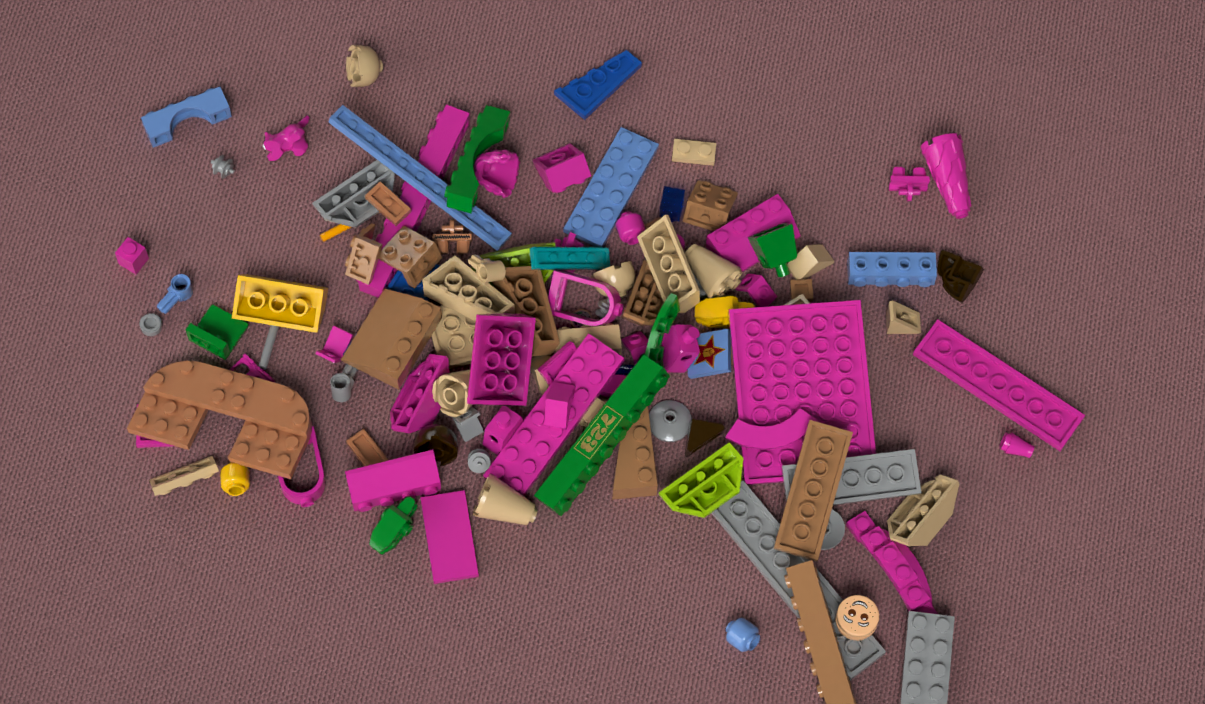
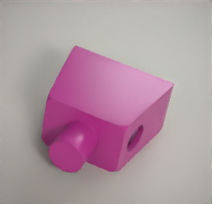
(680, 348)
(502, 428)

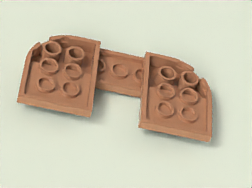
(184, 391)

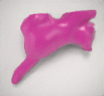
(289, 139)

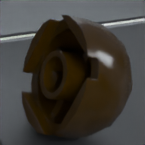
(440, 440)

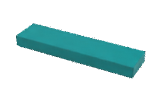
(569, 258)

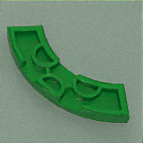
(661, 326)

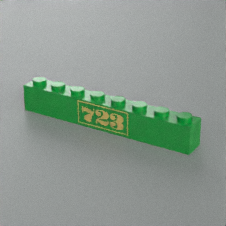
(602, 435)

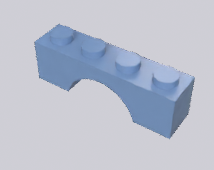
(208, 105)

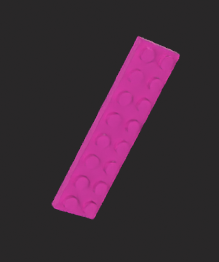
(999, 385)
(536, 444)

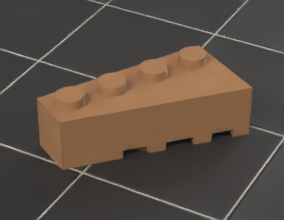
(528, 293)
(635, 462)

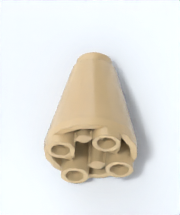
(712, 271)

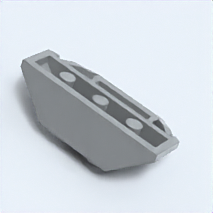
(347, 201)

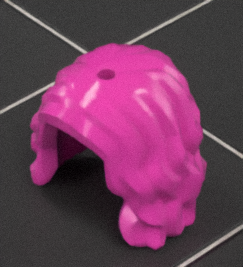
(497, 171)

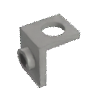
(469, 424)

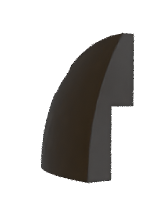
(958, 275)

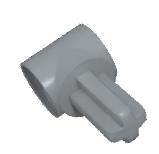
(342, 384)

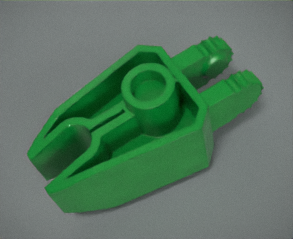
(393, 526)

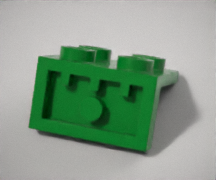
(217, 332)

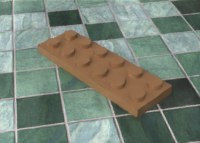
(813, 490)

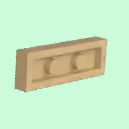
(184, 476)

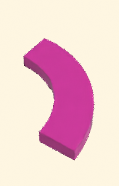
(770, 436)

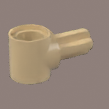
(487, 269)

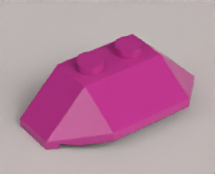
(415, 402)

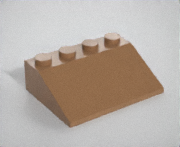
(393, 337)

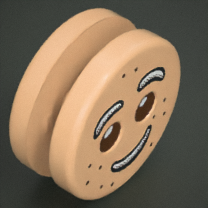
(857, 617)

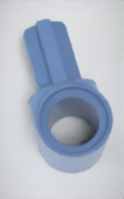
(174, 294)

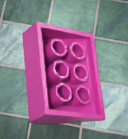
(501, 359)

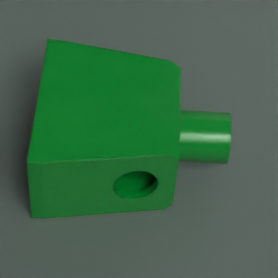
(775, 247)

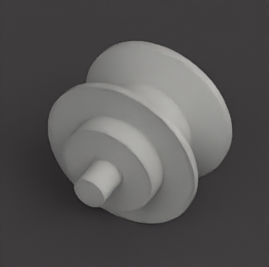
(222, 166)
(604, 305)
(479, 460)

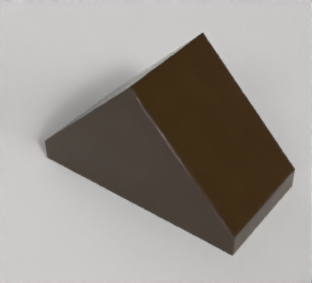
(700, 434)

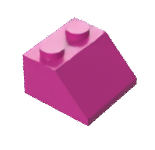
(562, 168)

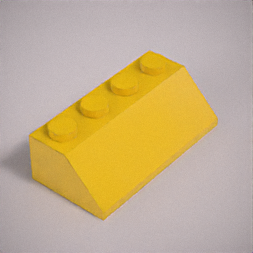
(279, 302)

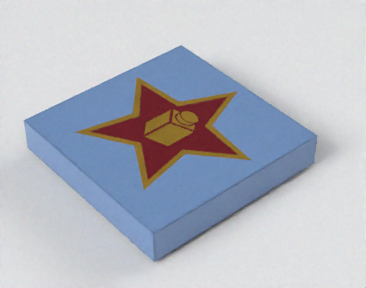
(713, 355)

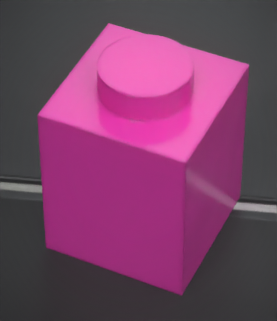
(131, 255)

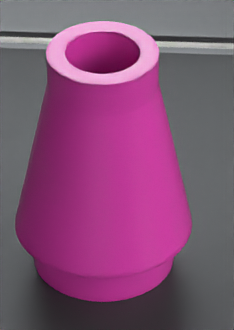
(1016, 446)

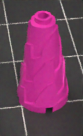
(948, 170)

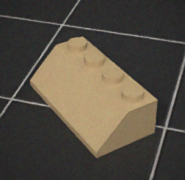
(669, 263)

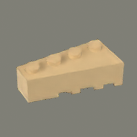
(460, 290)

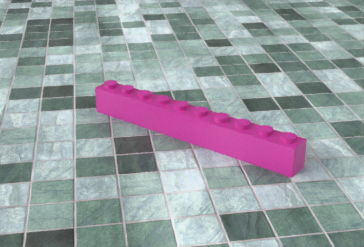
(436, 157)

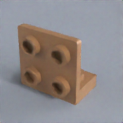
(709, 206)
(411, 255)
(364, 256)

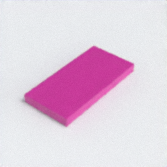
(449, 537)

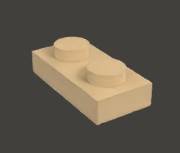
(694, 152)

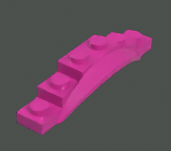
(896, 561)

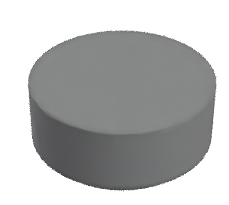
(150, 324)

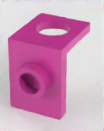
(757, 289)
(335, 345)
(636, 345)

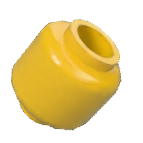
(235, 479)

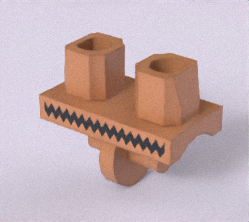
(463, 240)

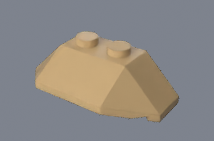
(924, 514)

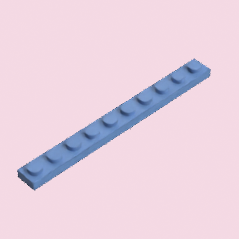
(416, 175)

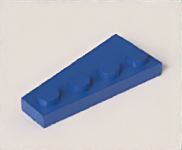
(594, 88)

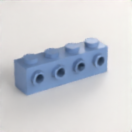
(891, 268)

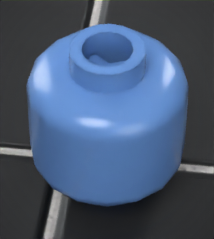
(742, 635)

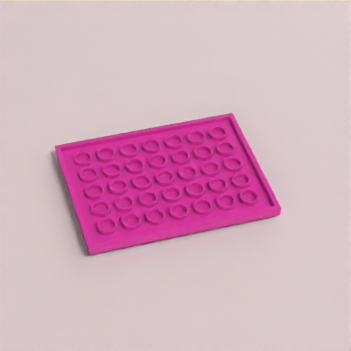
(801, 360)

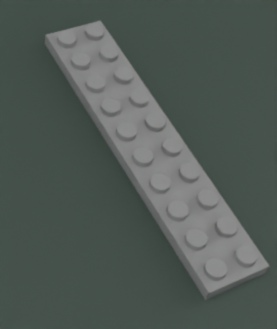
(755, 533)

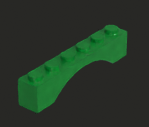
(490, 130)

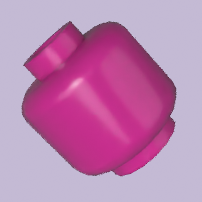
(629, 227)

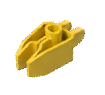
(714, 311)

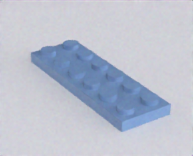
(611, 188)

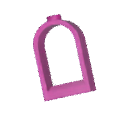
(557, 293)
(307, 498)

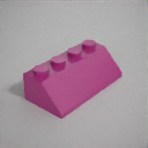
(732, 239)
(393, 481)

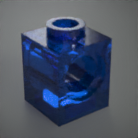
(672, 203)

